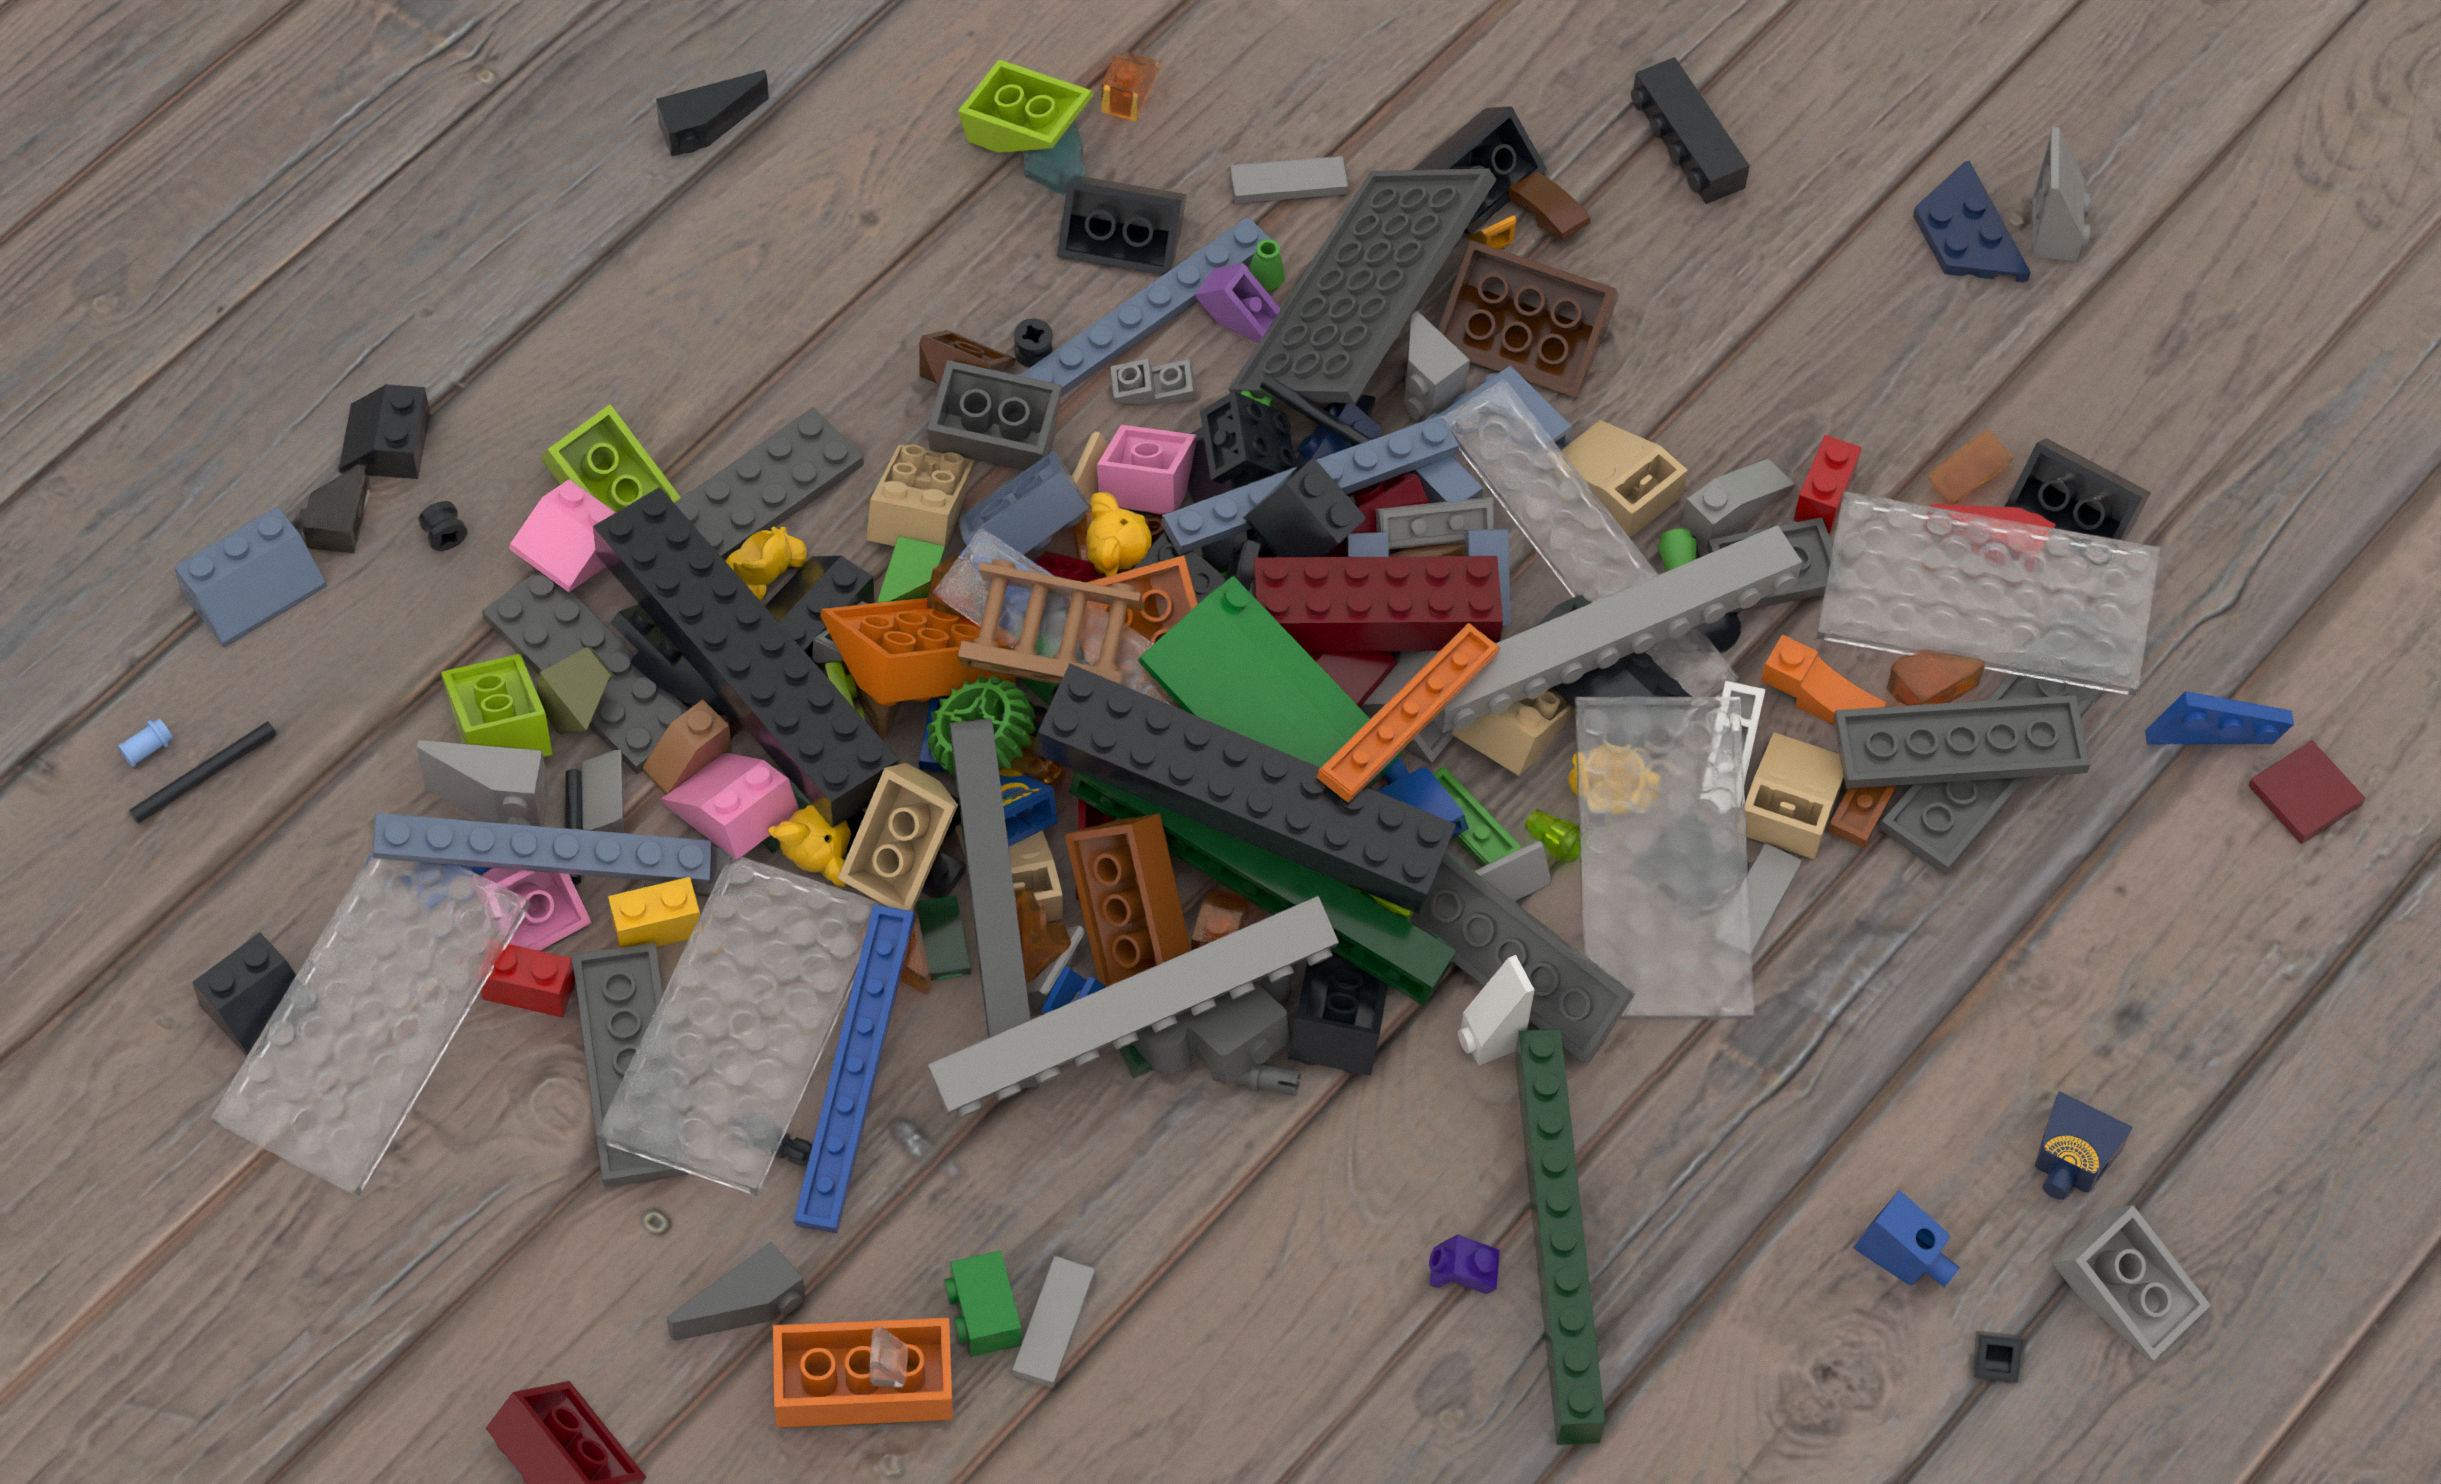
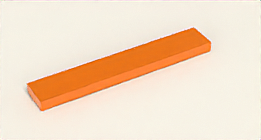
(1408, 713)

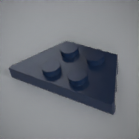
(1968, 230)

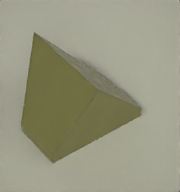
(573, 690)

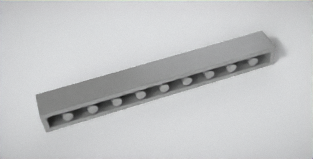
(1627, 624)
(1133, 1005)

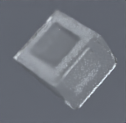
(887, 1359)

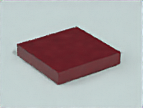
(2306, 791)

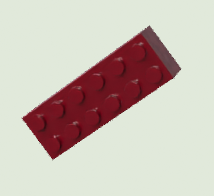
(1380, 600)

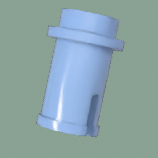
(145, 742)

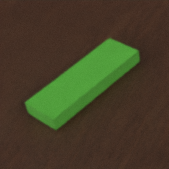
(1485, 838)

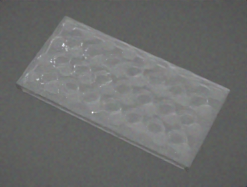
(1990, 591)
(1665, 853)
(370, 1016)
(740, 1025)

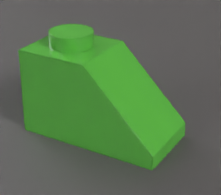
(910, 570)

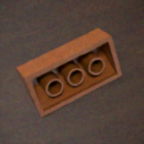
(1127, 896)

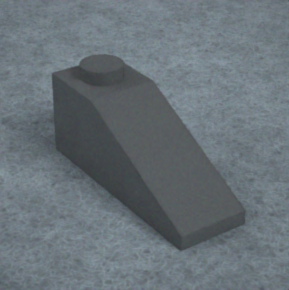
(743, 1297)

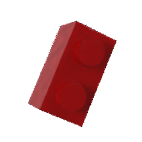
(1827, 480)
(531, 981)

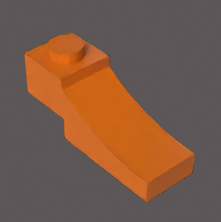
(1816, 686)

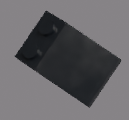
(1338, 1017)

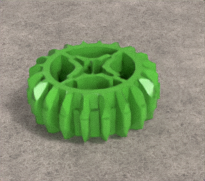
(983, 701)

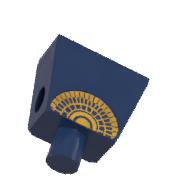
(2078, 1146)

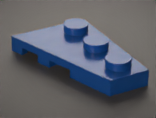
(2218, 720)

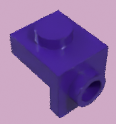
(1465, 1264)

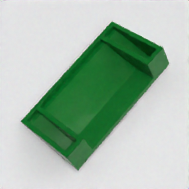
(1253, 678)

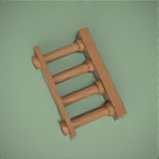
(1023, 659)

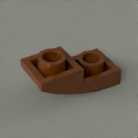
(1553, 206)

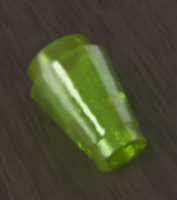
(1555, 834)

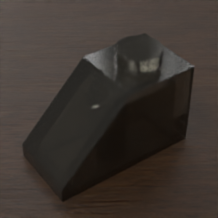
(336, 512)

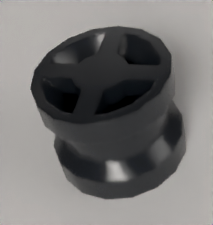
(1025, 349)
(442, 525)

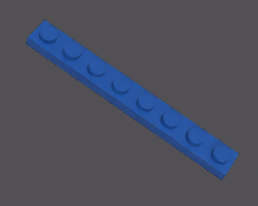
(854, 1069)

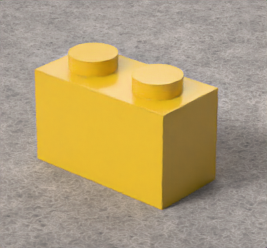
(655, 914)

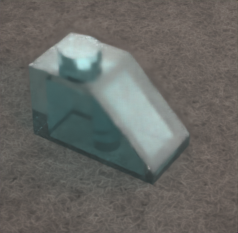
(1056, 165)

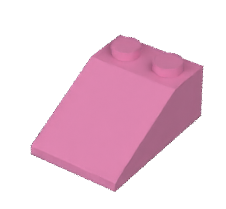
(734, 801)

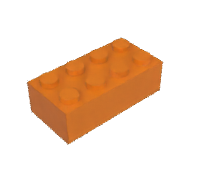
(826, 1374)

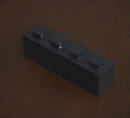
(1689, 130)

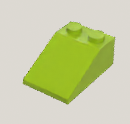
(1020, 109)
(606, 462)
(497, 705)

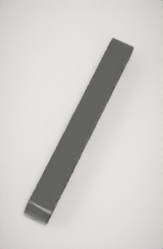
(990, 877)

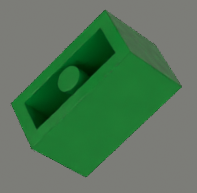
(984, 1303)

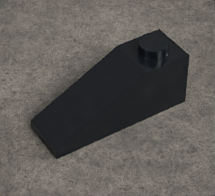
(705, 113)

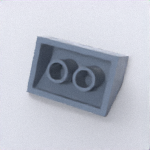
(1029, 507)
(249, 576)

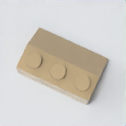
(899, 837)

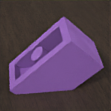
(1238, 301)

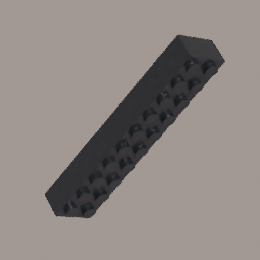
(744, 655)
(1242, 788)

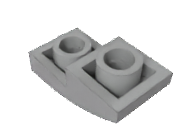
(1147, 385)

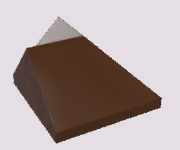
(947, 345)

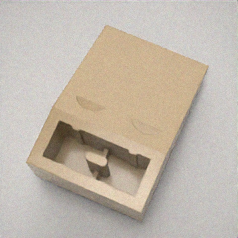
(1627, 474)
(919, 496)
(1520, 732)
(1793, 795)
(1032, 869)

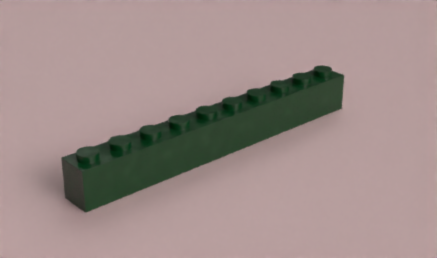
(1367, 932)
(1559, 1238)

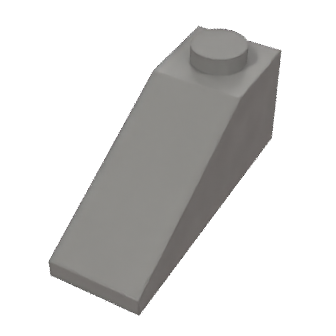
(1734, 500)

